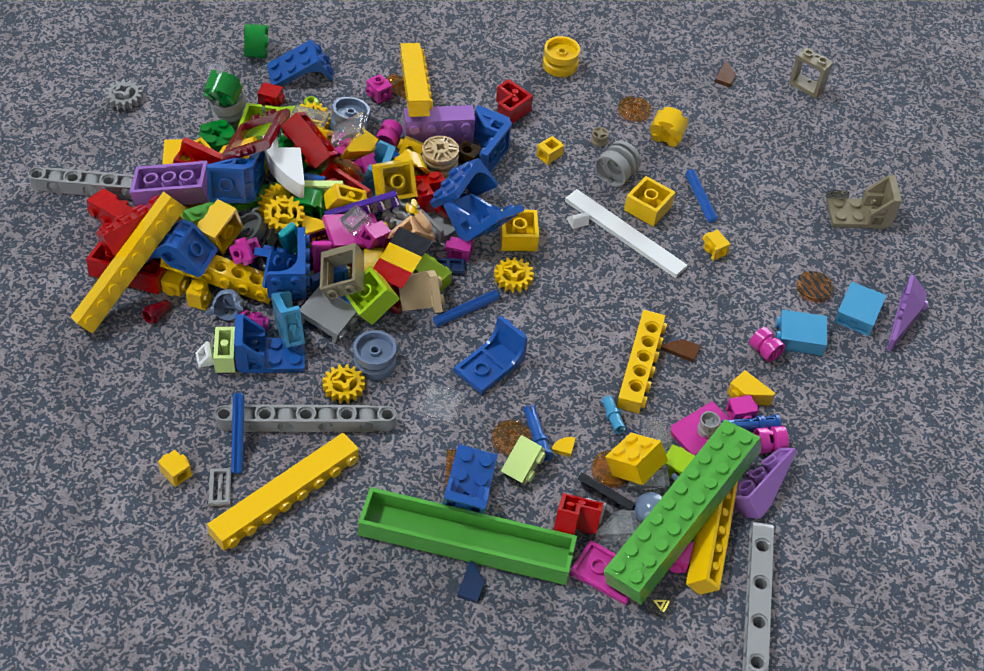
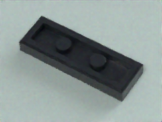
(606, 491)

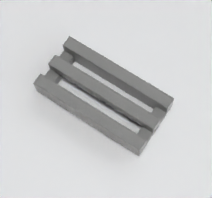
(219, 502)

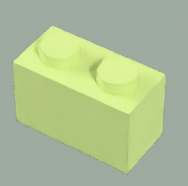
(224, 351)
(524, 460)

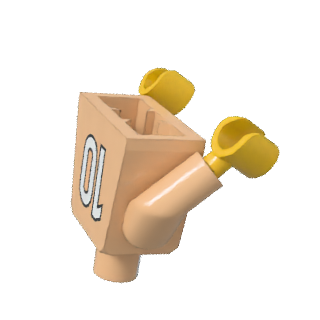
(417, 224)

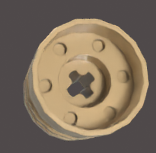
(440, 154)

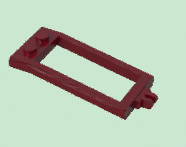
(234, 149)

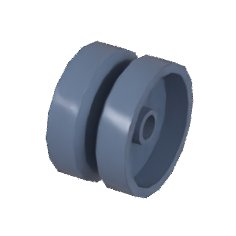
(347, 107)
(375, 355)

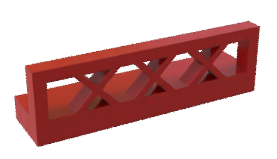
(196, 152)

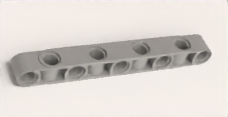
(80, 181)
(319, 418)
(758, 600)

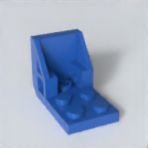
(493, 135)
(236, 179)
(476, 217)
(186, 248)
(264, 355)
(470, 479)

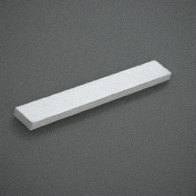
(626, 233)

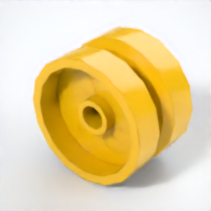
(561, 56)

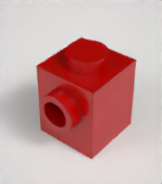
(270, 95)

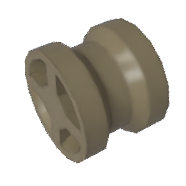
(599, 136)

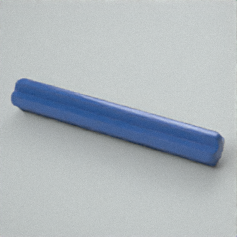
(701, 196)
(466, 308)
(237, 433)

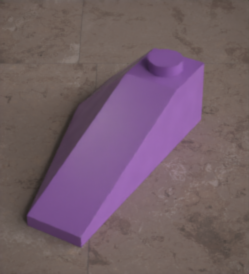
(909, 308)
(761, 485)

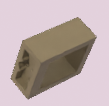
(804, 83)
(338, 257)

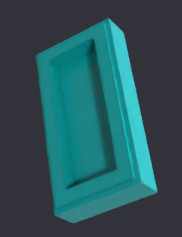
(289, 238)

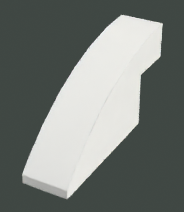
(286, 167)

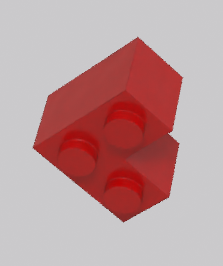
(513, 100)
(426, 186)
(577, 513)

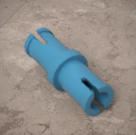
(613, 414)

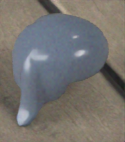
(226, 299)
(645, 504)

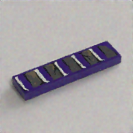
(370, 205)

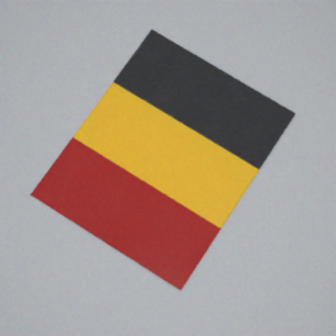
(401, 256)

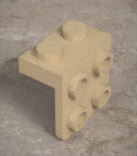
(422, 292)

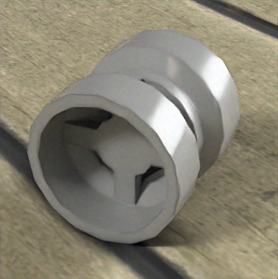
(708, 424)

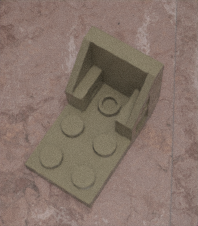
(874, 210)

